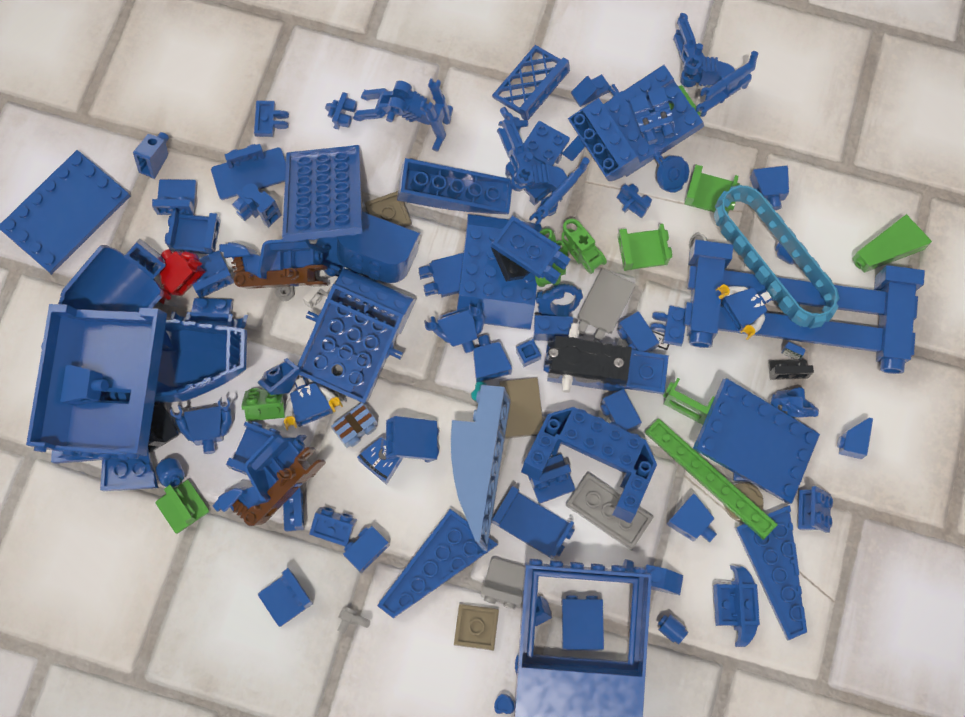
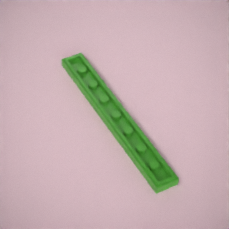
(711, 479)

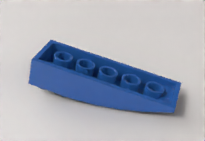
(453, 188)

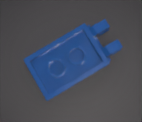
(530, 250)
(445, 273)

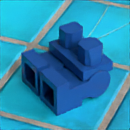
(254, 203)

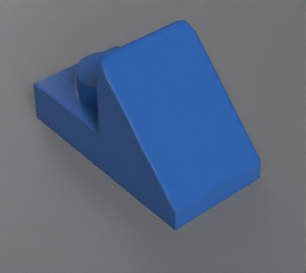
(590, 89)

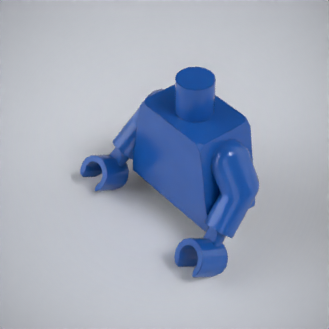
(459, 326)
(205, 425)

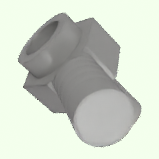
(349, 617)

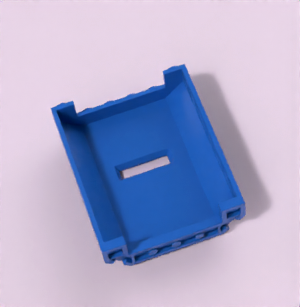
(127, 353)

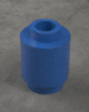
(672, 629)

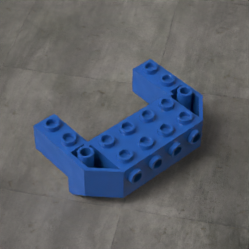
(599, 441)

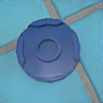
(672, 173)

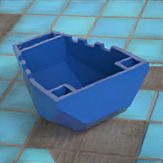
(198, 359)

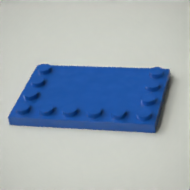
(64, 211)
(756, 441)

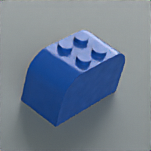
(381, 252)

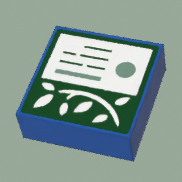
(793, 351)

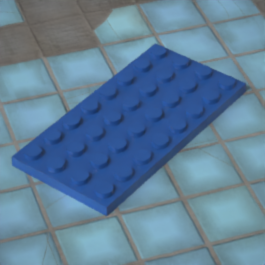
(322, 194)

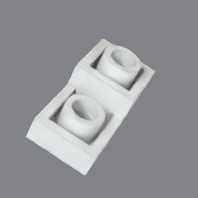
(315, 294)

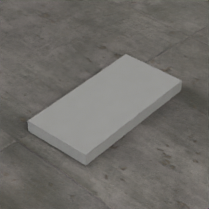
(597, 503)

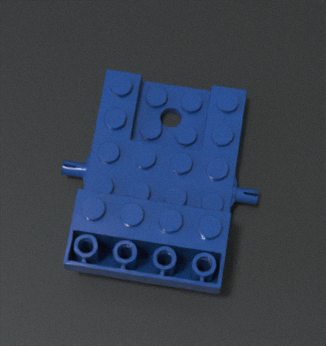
(613, 132)
(354, 332)

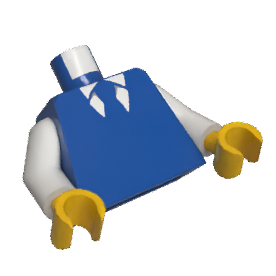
(745, 307)
(309, 404)

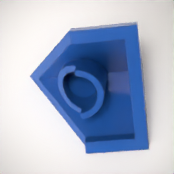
(280, 378)

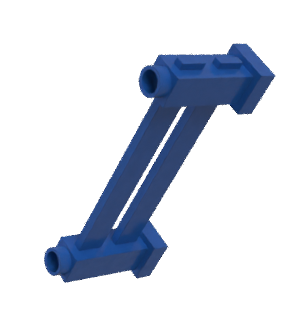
(893, 303)

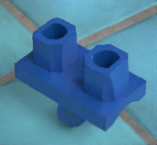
(338, 111)
(632, 201)

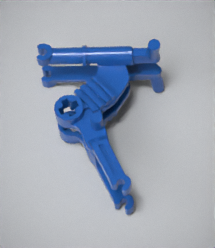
(709, 71)
(409, 106)
(532, 175)

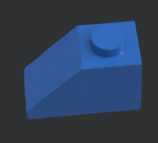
(856, 440)
(665, 580)

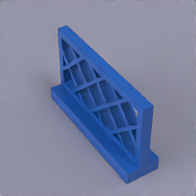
(545, 86)

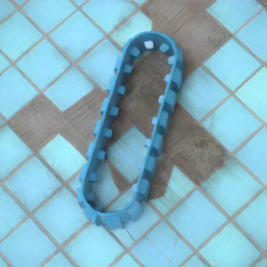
(791, 244)

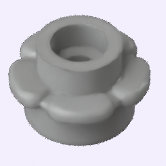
(284, 296)

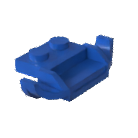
(212, 312)
(738, 605)

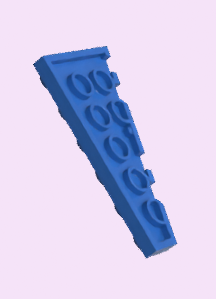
(439, 559)
(778, 571)

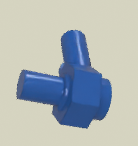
(519, 123)

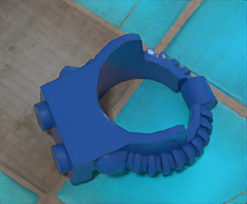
(548, 308)
(794, 403)

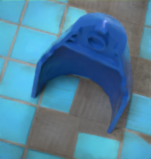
(110, 284)

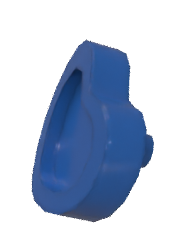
(504, 704)

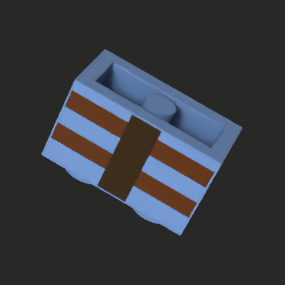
(354, 425)

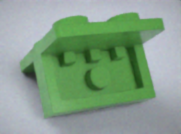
(262, 405)
(181, 506)

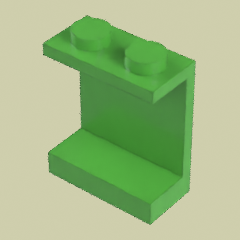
(706, 190)
(644, 248)

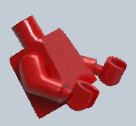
(180, 272)

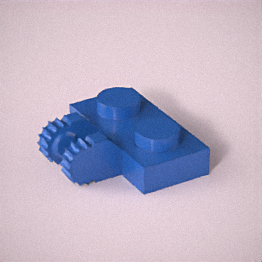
(265, 117)
(674, 327)

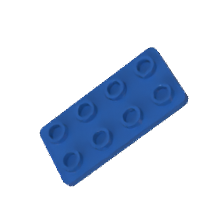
(249, 167)

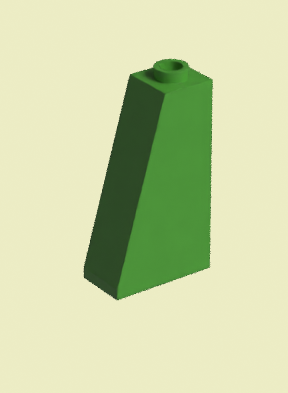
(895, 243)

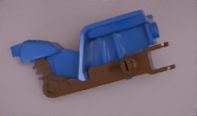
(278, 265)
(276, 475)

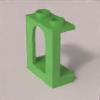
(672, 394)

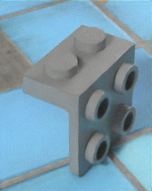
(504, 584)

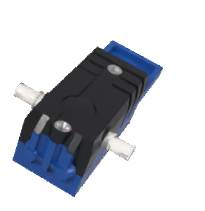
(603, 365)

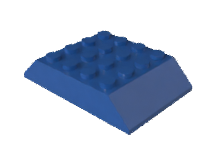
(482, 281)

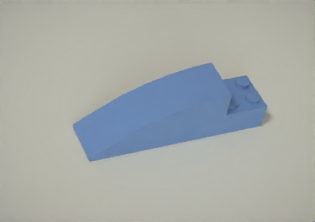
(478, 457)

